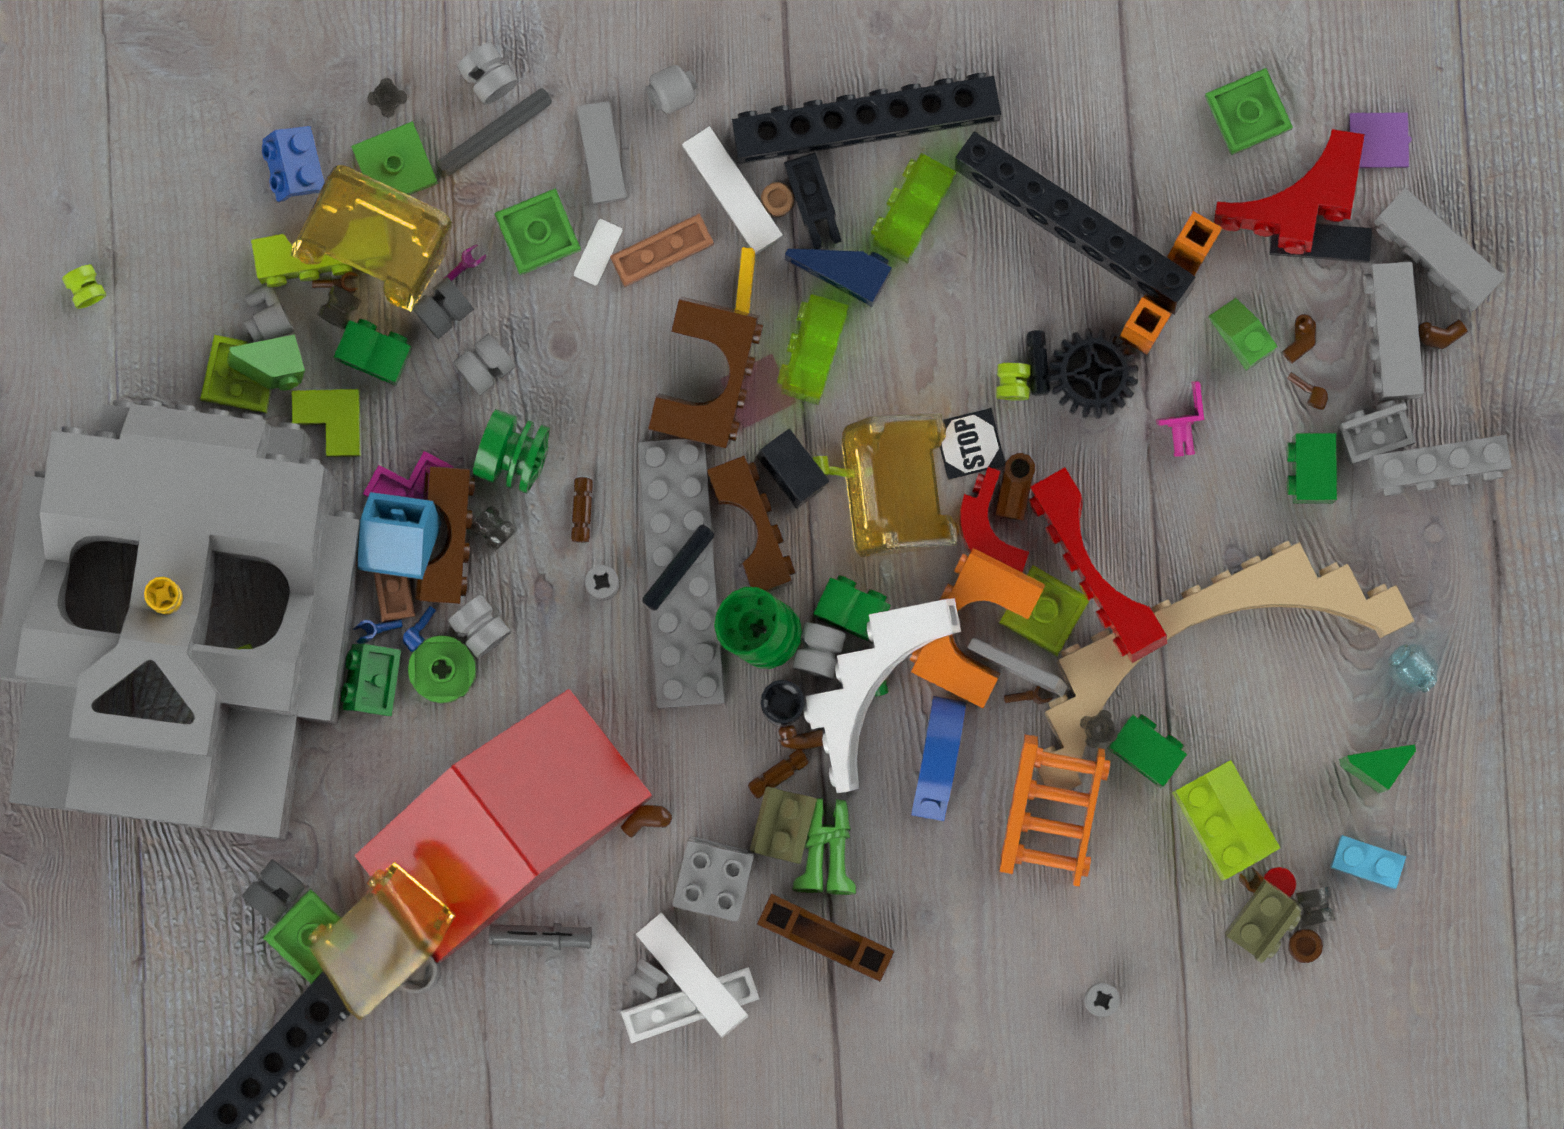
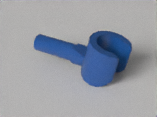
(373, 629)
(412, 637)

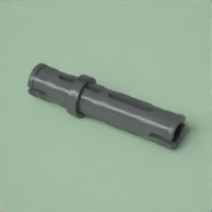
(552, 936)

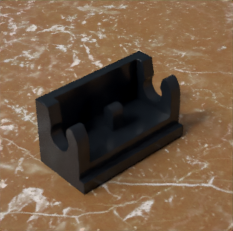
(792, 468)

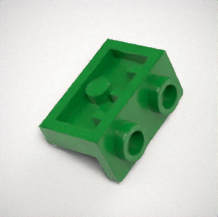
(370, 679)

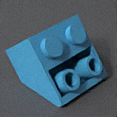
(397, 535)

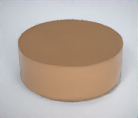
(777, 199)

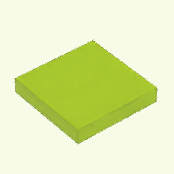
(1052, 616)

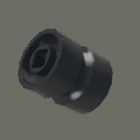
(782, 703)

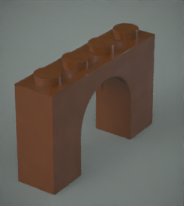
(734, 335)

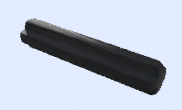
(678, 567)

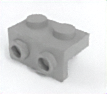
(1376, 432)

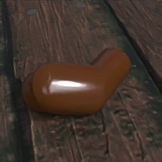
(1439, 337)
(1304, 338)
(801, 741)
(646, 816)

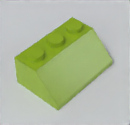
(1226, 820)

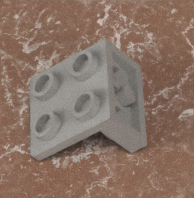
(713, 878)

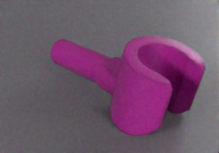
(467, 262)

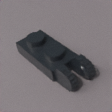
(812, 196)

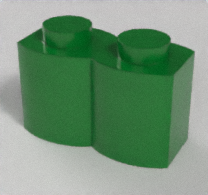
(373, 352)
(848, 607)

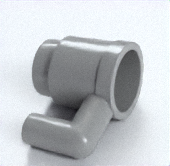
(270, 322)

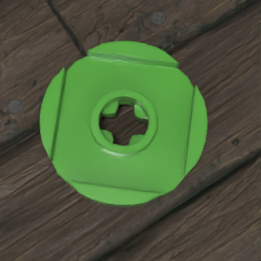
(428, 656)

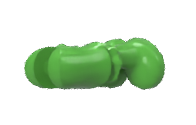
(836, 836)

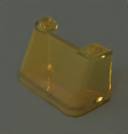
(375, 233)
(896, 484)
(380, 939)

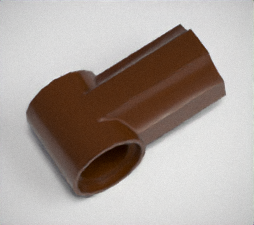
(1014, 490)

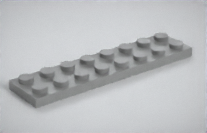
(683, 626)

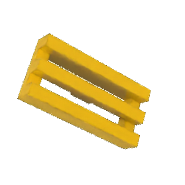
(745, 279)

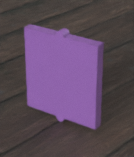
(1384, 140)

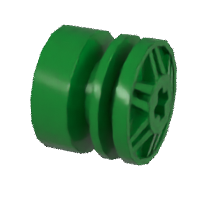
(510, 451)
(746, 617)

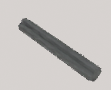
(494, 132)

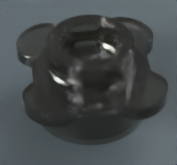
(385, 88)
(1107, 732)

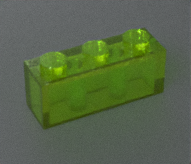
(912, 207)
(813, 348)

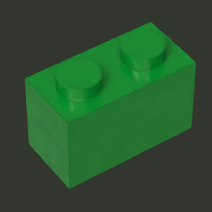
(1312, 468)
(1148, 750)

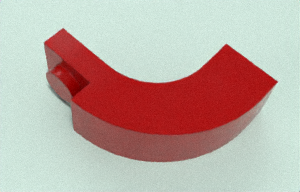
(976, 528)

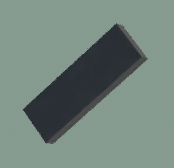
(1333, 243)

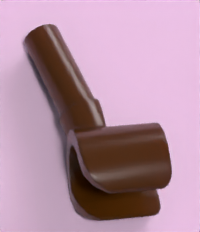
(337, 282)
(1318, 395)
(1027, 695)
(1252, 885)

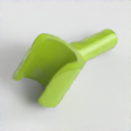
(822, 462)

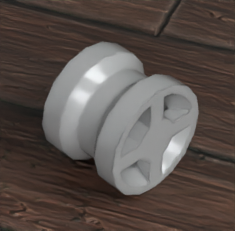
(606, 586)
(647, 978)
(1095, 996)

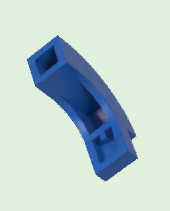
(939, 758)

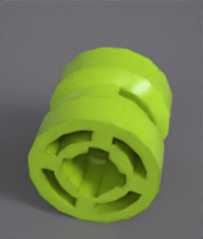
(84, 286)
(1013, 381)

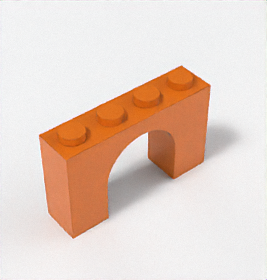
(1189, 253)
(979, 580)

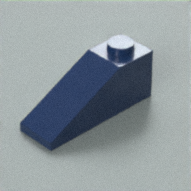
(848, 271)

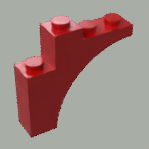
(1292, 213)

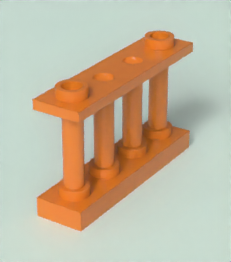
(1021, 821)

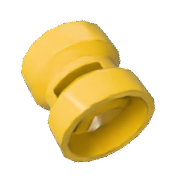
(158, 592)

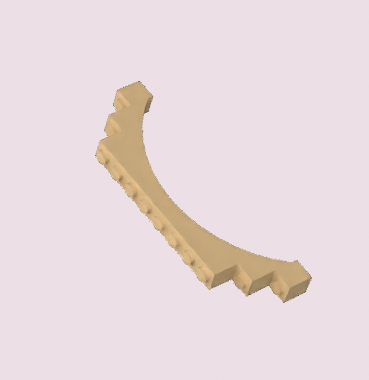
(1277, 581)

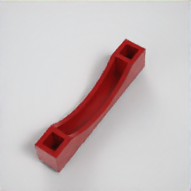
(1132, 622)

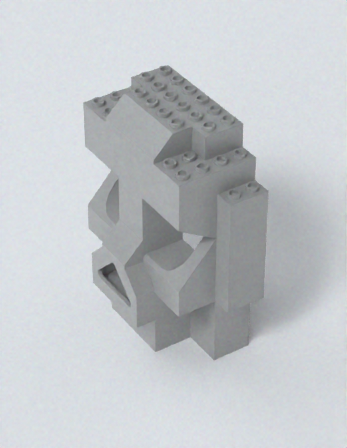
(185, 494)

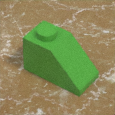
(1243, 333)
(269, 362)

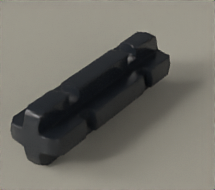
(1038, 363)

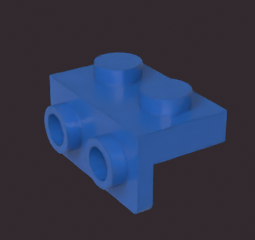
(292, 162)

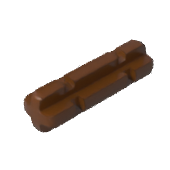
(581, 510)
(778, 773)

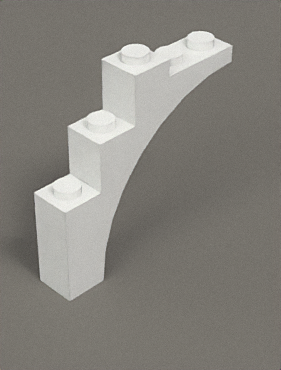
(862, 672)

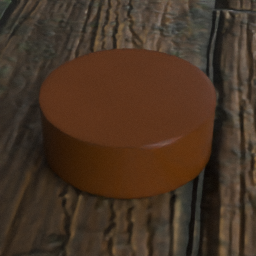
(1305, 946)

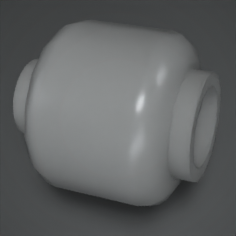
(671, 89)

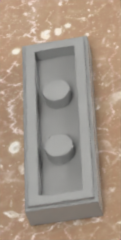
(601, 153)
(1017, 666)

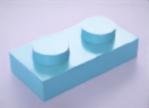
(1368, 862)

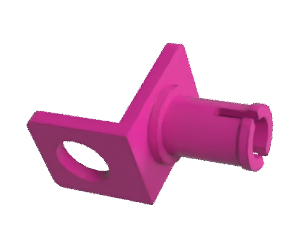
(1181, 425)

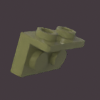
(783, 825)
(1264, 921)

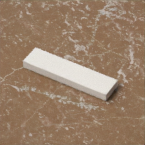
(732, 190)
(691, 975)
(678, 1010)

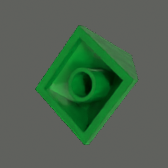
(1379, 767)

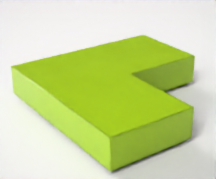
(228, 386)
(337, 410)

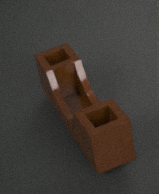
(736, 487)
(443, 574)
(825, 937)

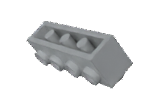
(1438, 250)
(1394, 331)
(1440, 464)

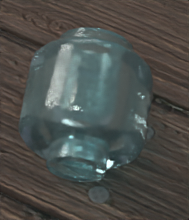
(1413, 668)

